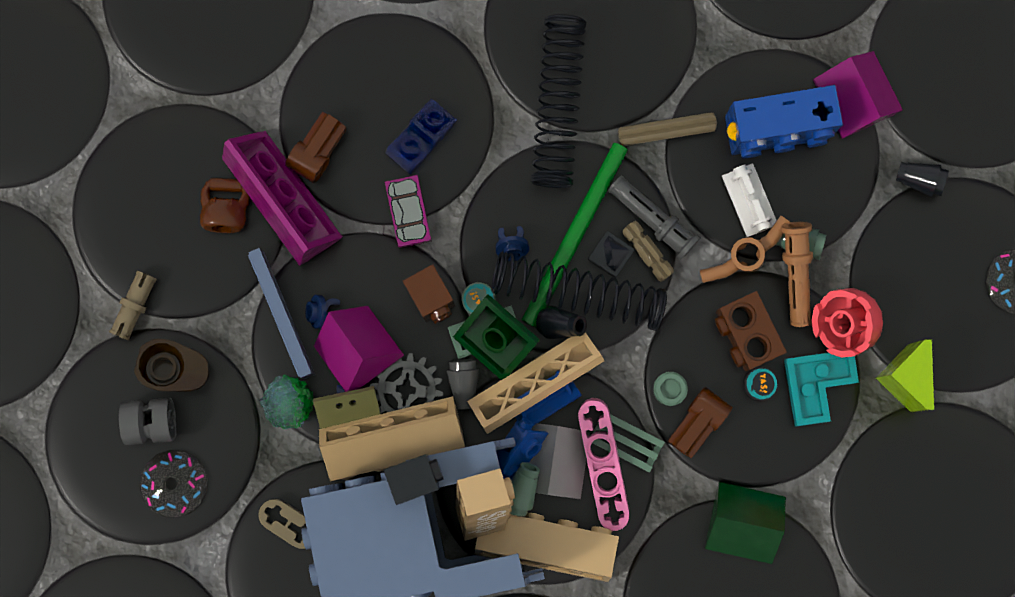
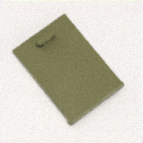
(331, 414)

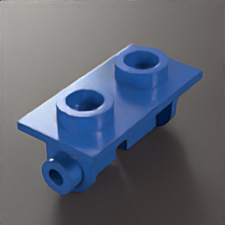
(551, 403)
(527, 446)

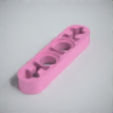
(603, 464)

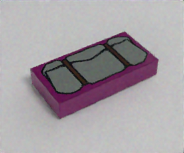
(408, 211)

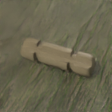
(648, 251)

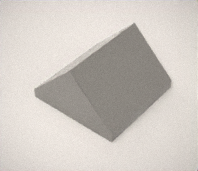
(560, 462)

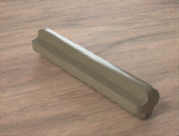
(667, 129)

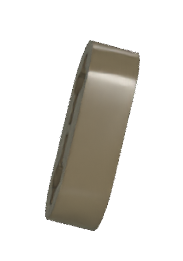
(279, 528)

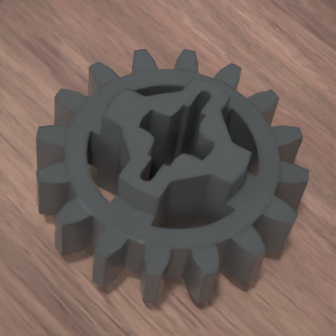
(391, 388)

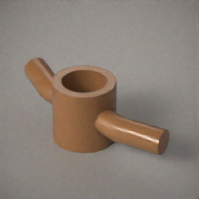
(734, 265)

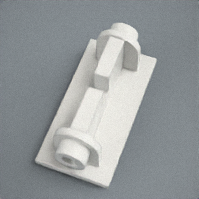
(749, 199)

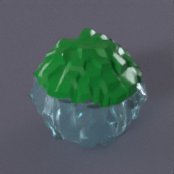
(287, 402)

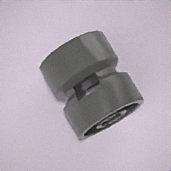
(135, 421)

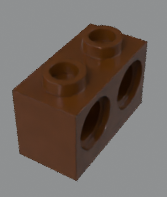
(430, 295)
(758, 327)

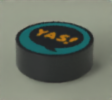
(761, 384)

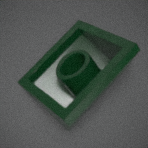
(496, 337)
(746, 523)

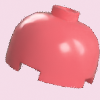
(847, 322)

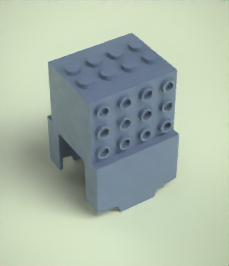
(391, 550)

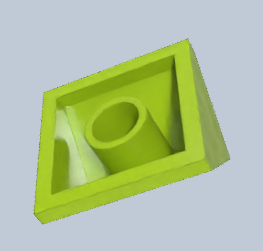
(911, 376)

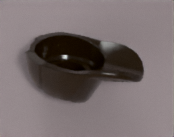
(170, 366)

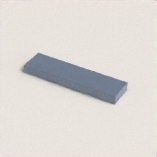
(281, 314)

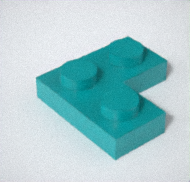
(808, 382)

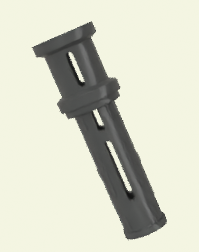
(665, 226)

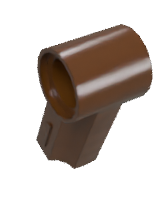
(312, 154)
(703, 417)

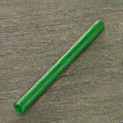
(577, 228)

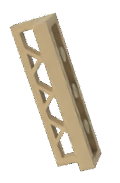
(498, 403)

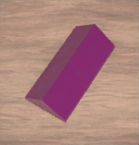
(280, 195)

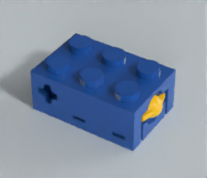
(783, 121)

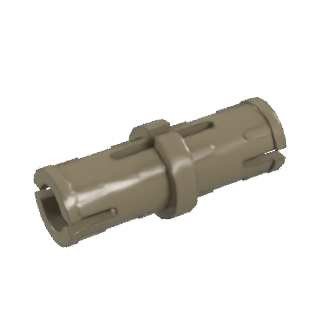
(132, 305)

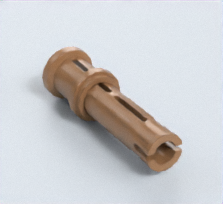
(798, 259)

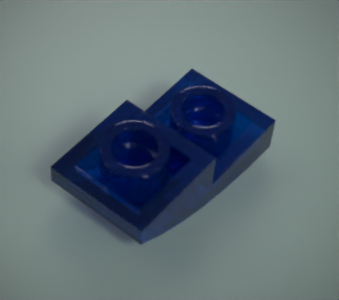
(421, 136)

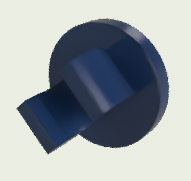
(516, 244)
(317, 309)

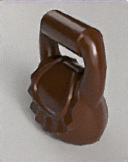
(223, 214)

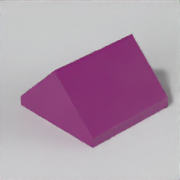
(862, 92)
(355, 346)

